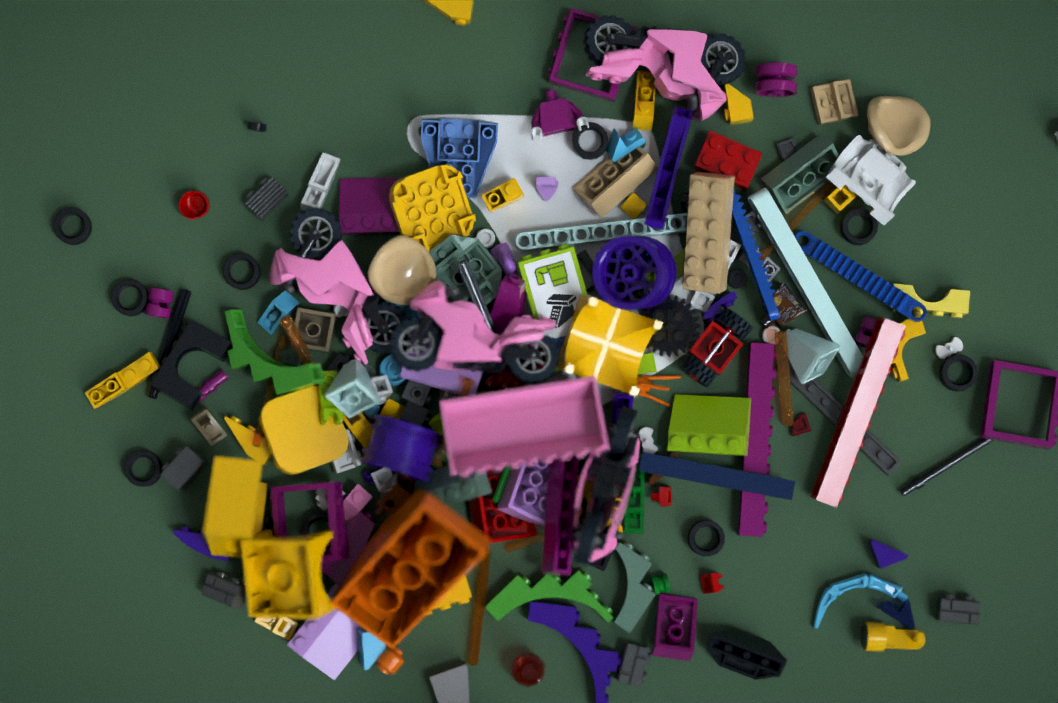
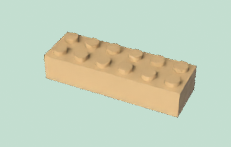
(708, 232)

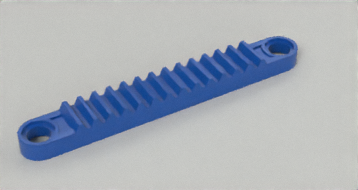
(752, 257)
(861, 277)

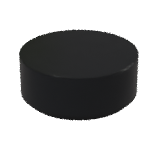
(256, 126)
(737, 279)

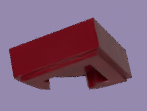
(801, 425)

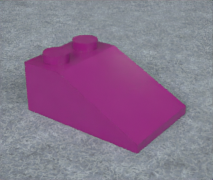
(675, 627)

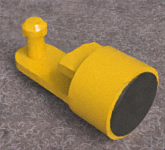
(878, 637)

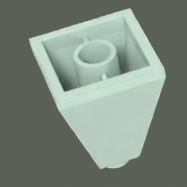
(809, 354)
(352, 390)

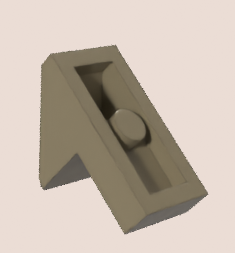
(208, 426)

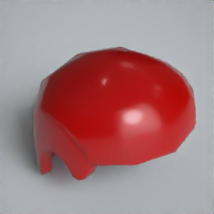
(194, 204)

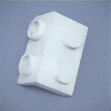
(350, 458)

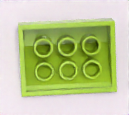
(709, 425)

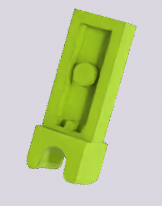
(327, 408)

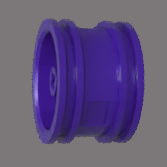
(634, 272)
(401, 447)

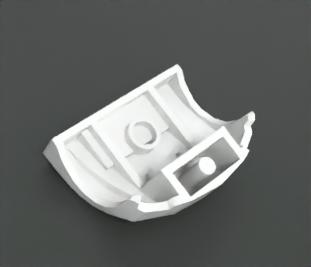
(872, 176)

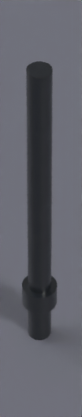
(919, 482)

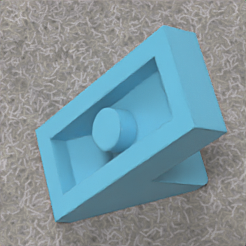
(621, 146)

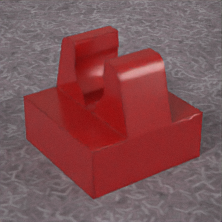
(664, 496)
(710, 583)

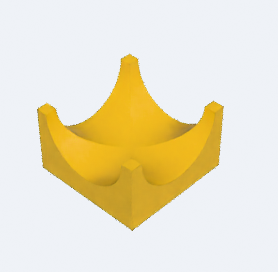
(606, 344)
(285, 575)

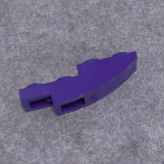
(197, 542)

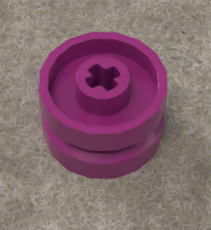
(776, 79)

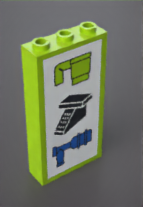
(553, 288)

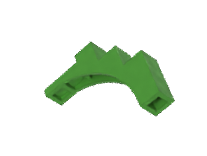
(263, 367)
(520, 592)

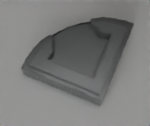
(786, 148)

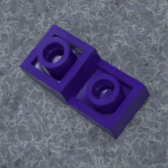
(715, 310)

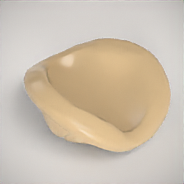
(898, 124)
(401, 270)

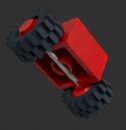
(716, 347)

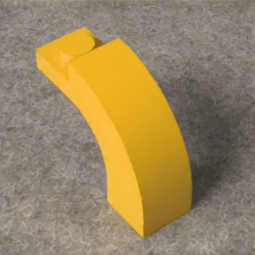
(912, 330)

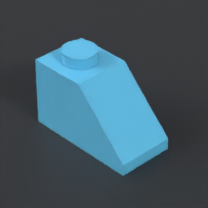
(279, 307)
(369, 648)

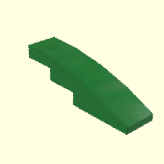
(635, 507)

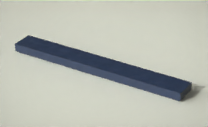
(717, 476)

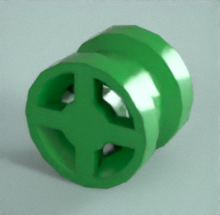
(661, 584)

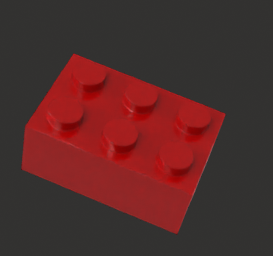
(728, 157)

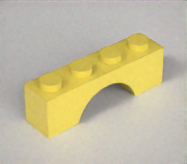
(954, 302)

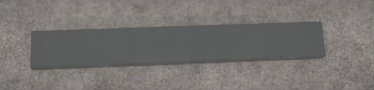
(832, 409)

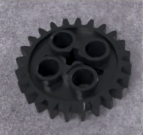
(686, 325)

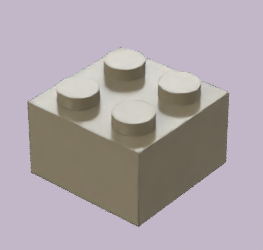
(316, 329)

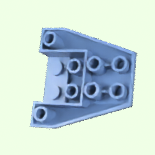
(460, 144)

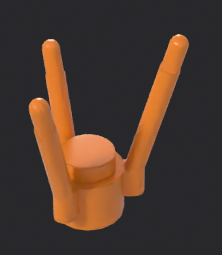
(645, 385)

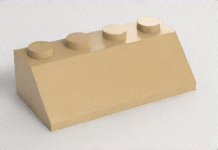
(614, 181)

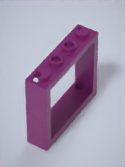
(558, 56)
(990, 406)
(335, 514)

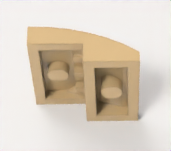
(834, 102)

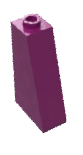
(509, 302)
(357, 537)

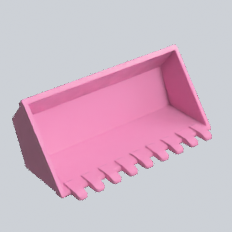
(523, 425)

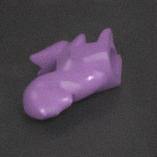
(504, 258)

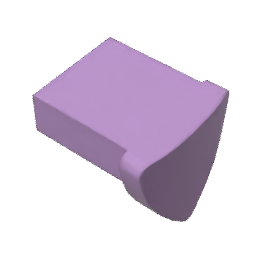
(546, 187)

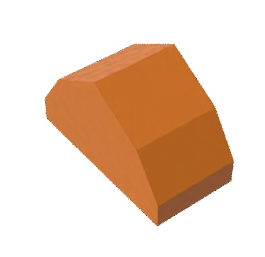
(408, 567)

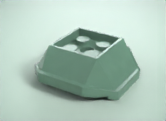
(483, 265)

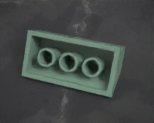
(801, 173)
(454, 488)

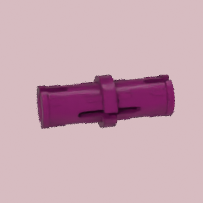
(212, 384)

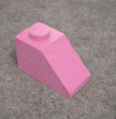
(356, 502)

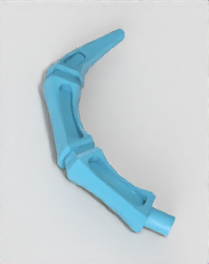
(859, 581)

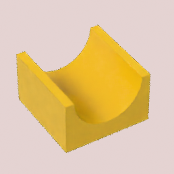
(234, 505)

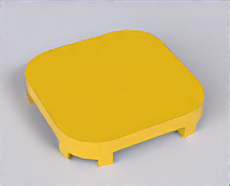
(431, 205)
(296, 434)

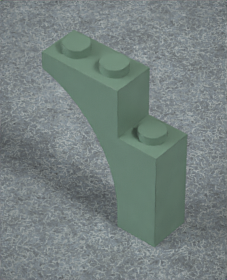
(637, 595)

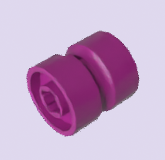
(158, 296)
(867, 326)

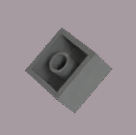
(183, 468)

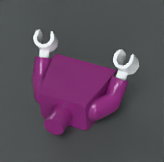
(556, 117)

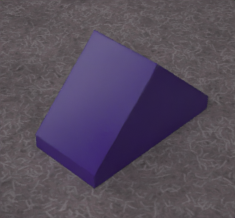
(620, 400)
(884, 554)

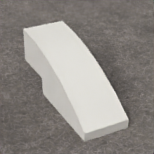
(320, 182)

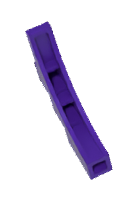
(668, 167)
(585, 639)

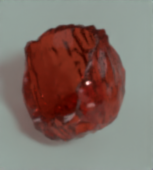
(528, 669)

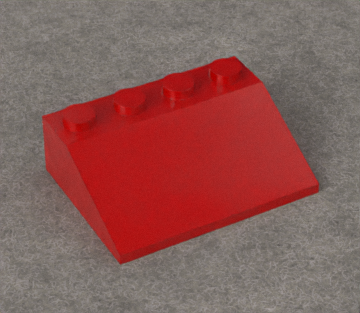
(493, 522)

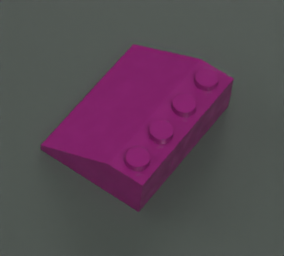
(366, 207)

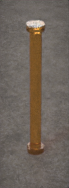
(441, 452)

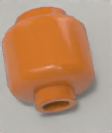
(390, 660)

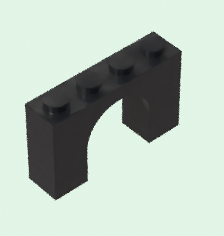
(193, 338)

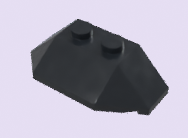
(746, 654)

